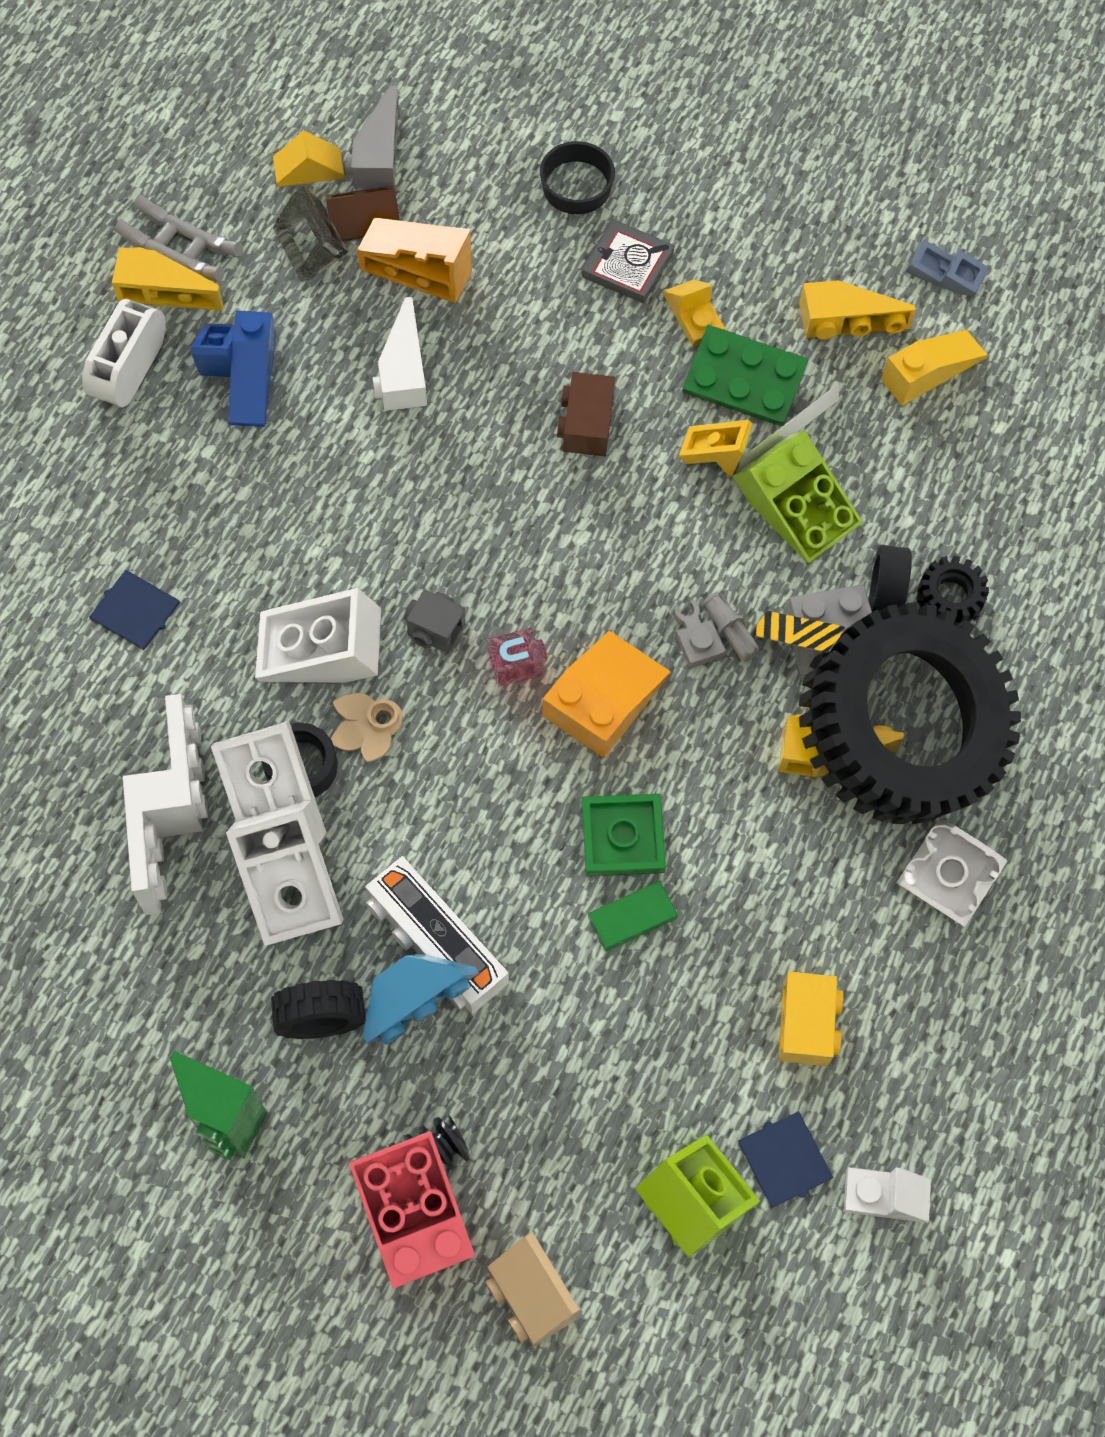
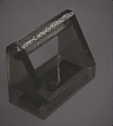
(329, 245)

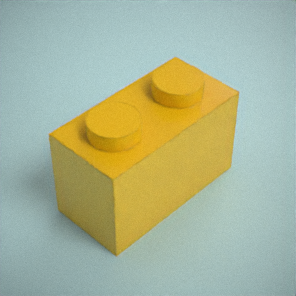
(809, 1019)

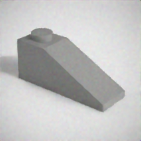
(375, 146)

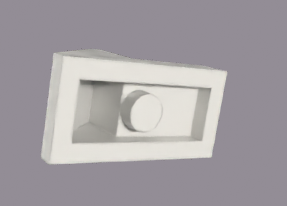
(887, 1194)

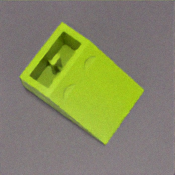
(798, 496)

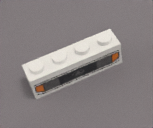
(433, 930)

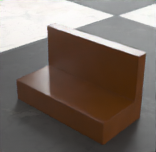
(356, 210)

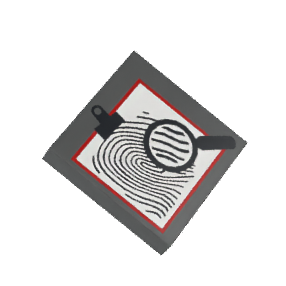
(628, 261)

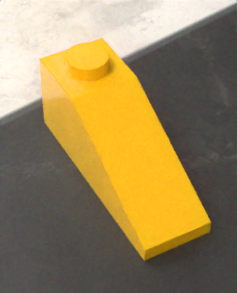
(159, 281)
(930, 364)

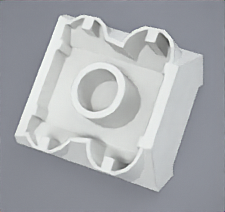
(952, 871)

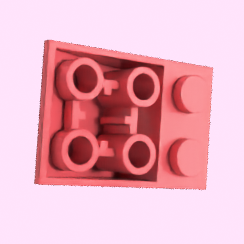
(411, 1209)

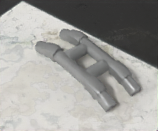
(171, 226)

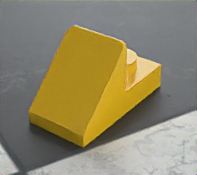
(693, 308)
(716, 443)

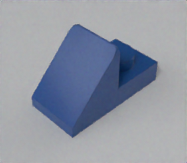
(213, 350)

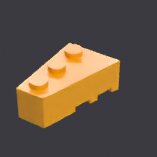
(418, 256)

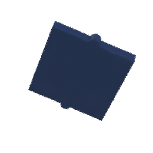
(134, 609)
(785, 1159)

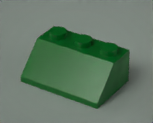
(219, 1107)

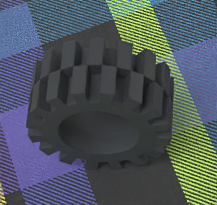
(958, 573)

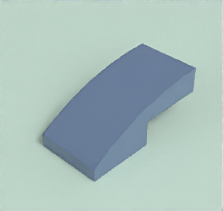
(955, 273)

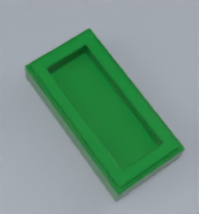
(632, 916)

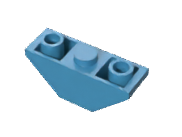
(411, 992)

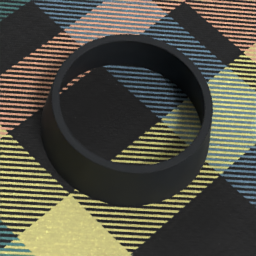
(577, 152)

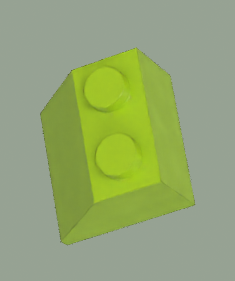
(696, 1195)

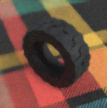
(318, 1009)

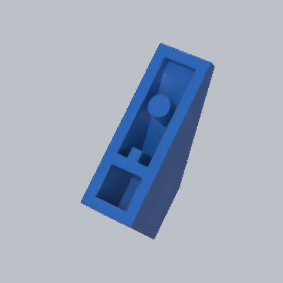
(251, 367)

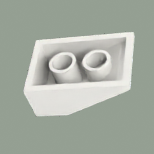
(320, 640)

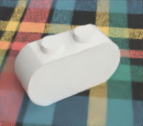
(123, 353)

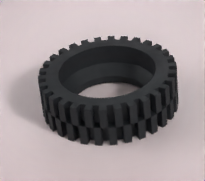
(850, 744)

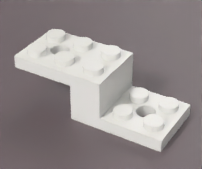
(164, 805)
(277, 834)

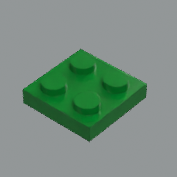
(623, 835)

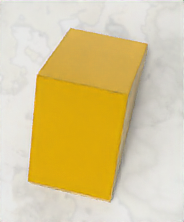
(307, 161)

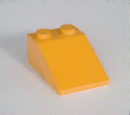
(603, 693)

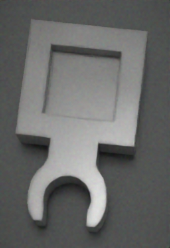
(698, 640)

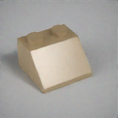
(532, 1291)

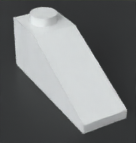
(400, 364)

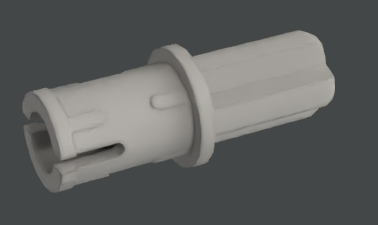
(730, 626)

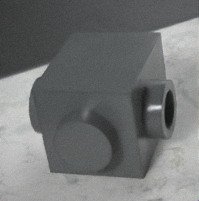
(434, 620)

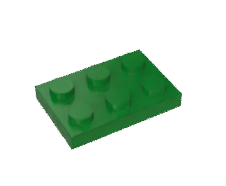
(745, 375)

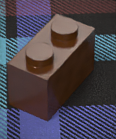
(588, 414)

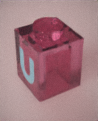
(516, 656)

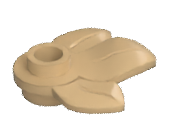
(360, 725)

